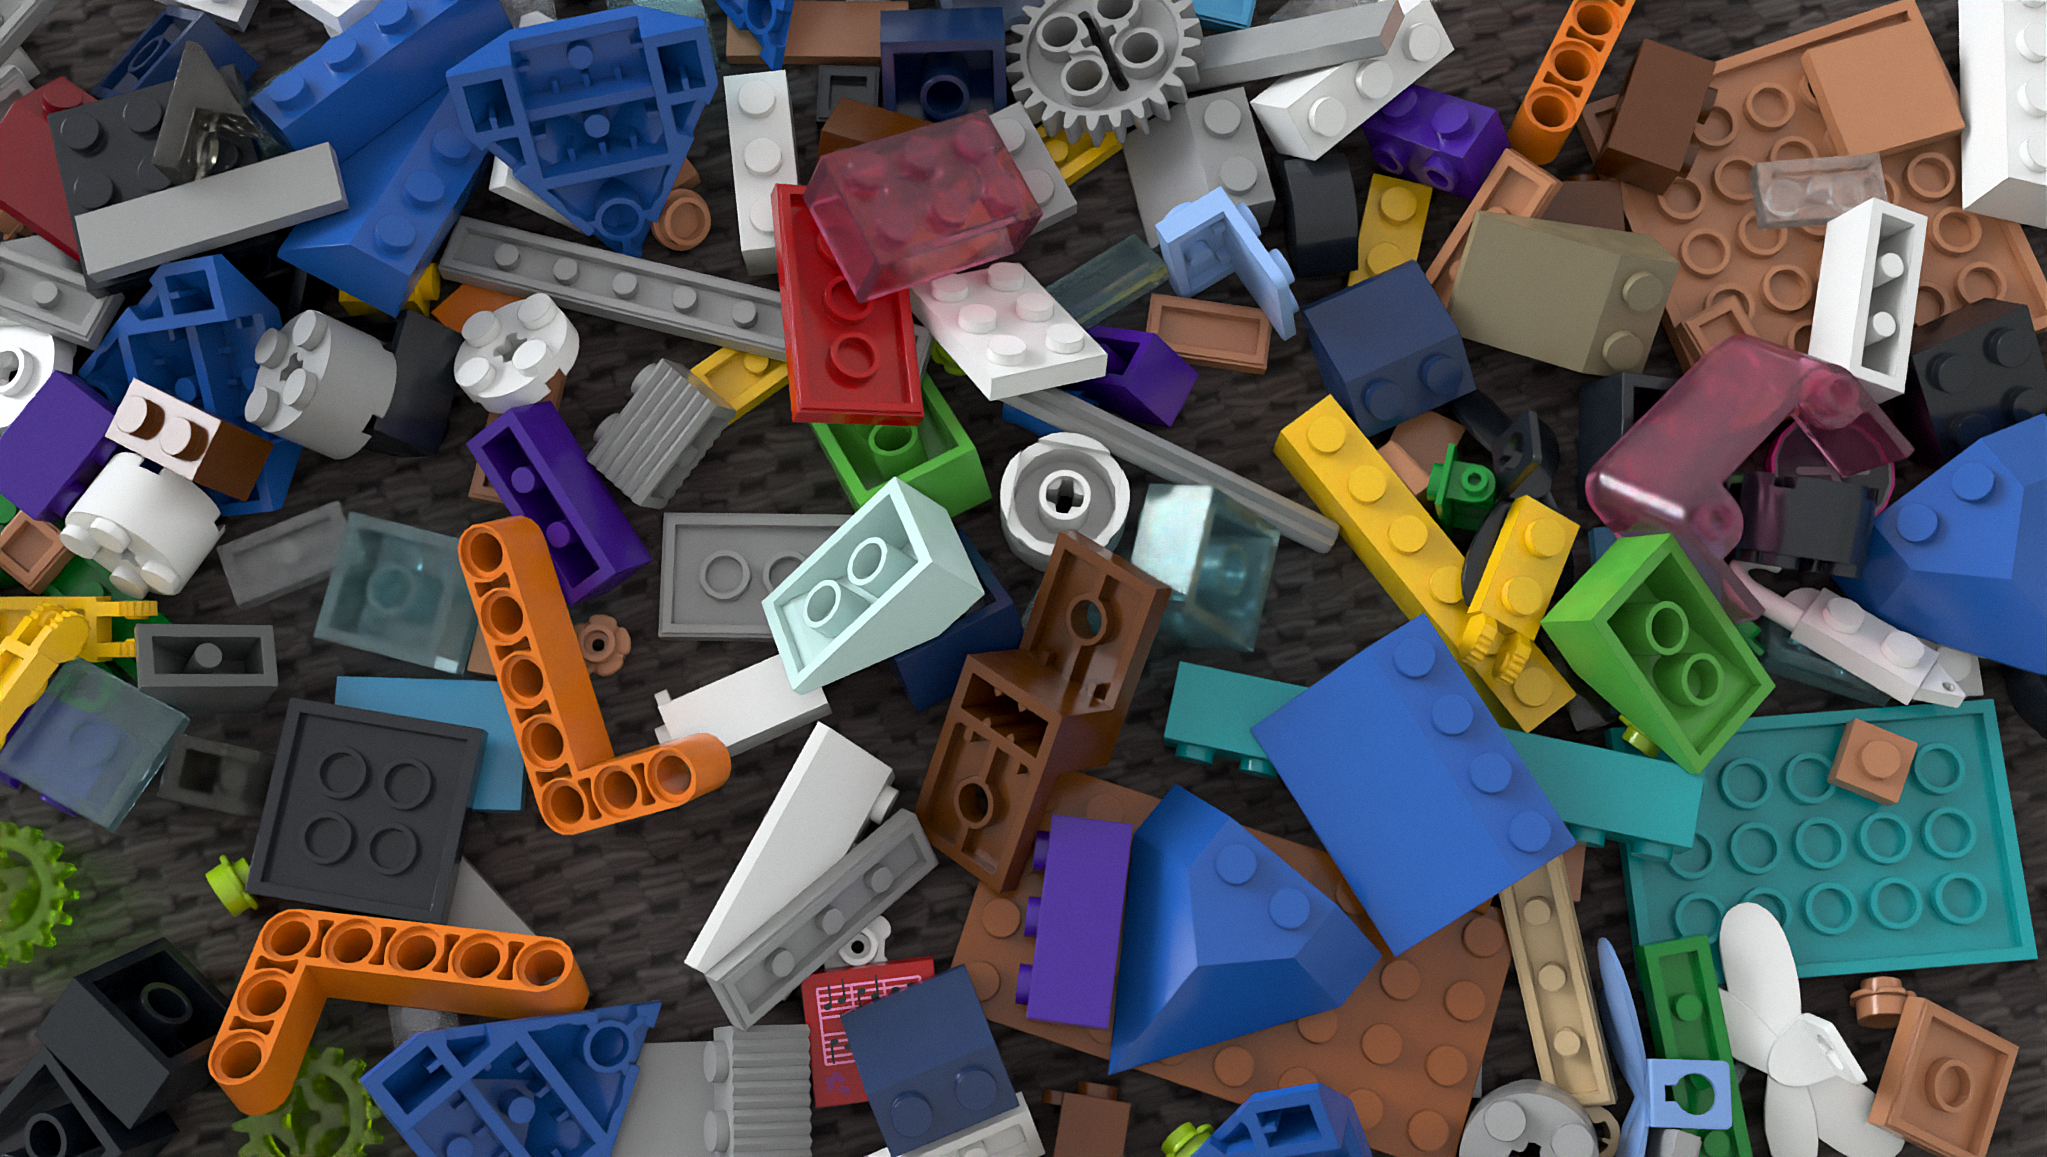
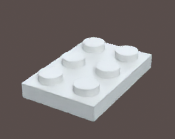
(1006, 331)

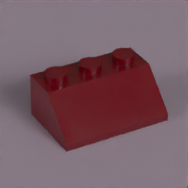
(29, 166)

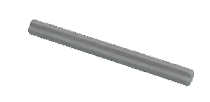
(1176, 463)

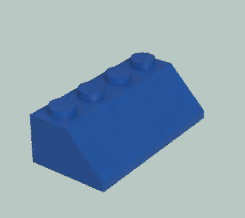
(375, 72)
(402, 205)

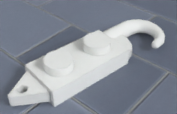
(1856, 641)

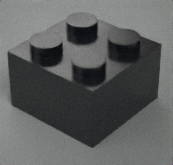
(1969, 379)
(138, 1030)

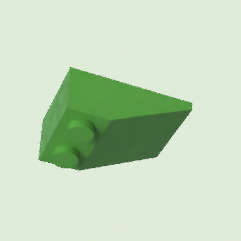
(929, 457)
(1660, 648)

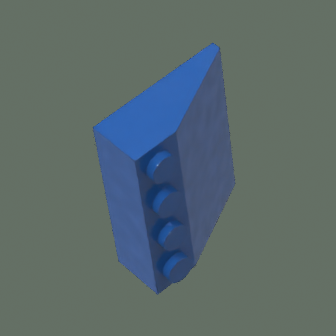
(1411, 785)

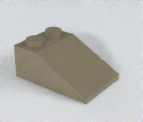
(1562, 292)

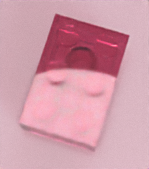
(921, 205)

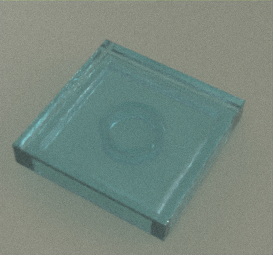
(92, 743)

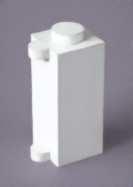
(741, 708)

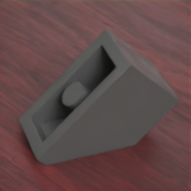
(207, 666)

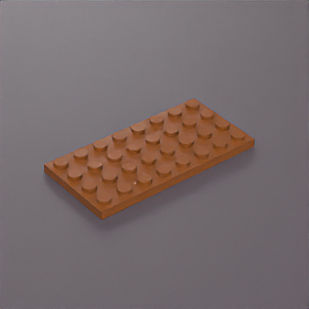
(1397, 1046)

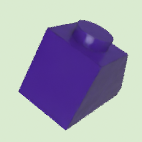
(1142, 377)

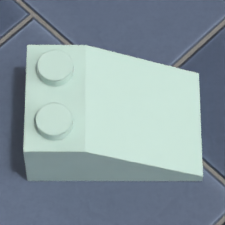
(872, 589)

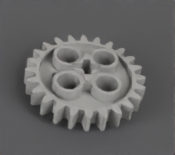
(1057, 64)

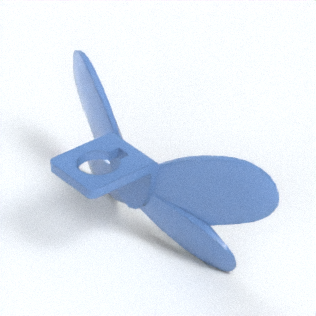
(1650, 1076)

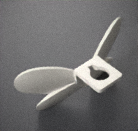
(1812, 1075)

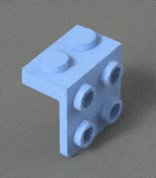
(1216, 238)

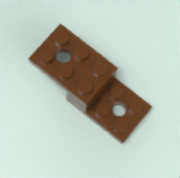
(1039, 709)

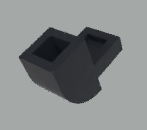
(1318, 213)

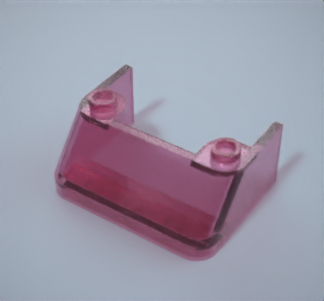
(1678, 455)

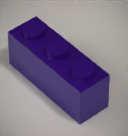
(548, 479)
(1075, 922)

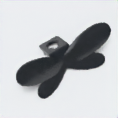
(1523, 463)

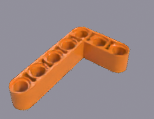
(1566, 77)
(553, 699)
(387, 975)

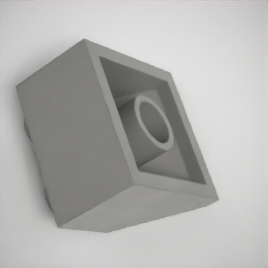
(1195, 152)

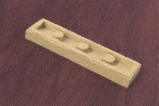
(1557, 985)

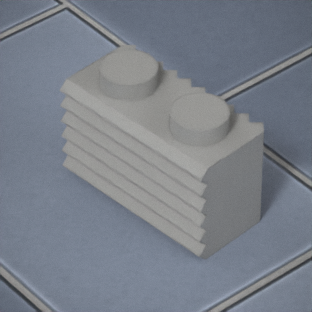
(659, 433)
(759, 1091)

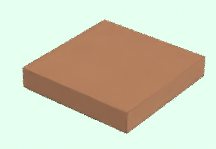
(1883, 91)
(1942, 1082)

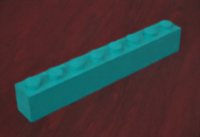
(1590, 787)

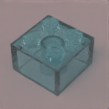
(1214, 560)
(399, 595)

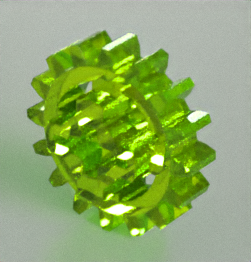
(33, 892)
(310, 1093)

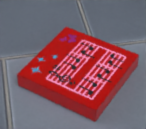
(838, 990)

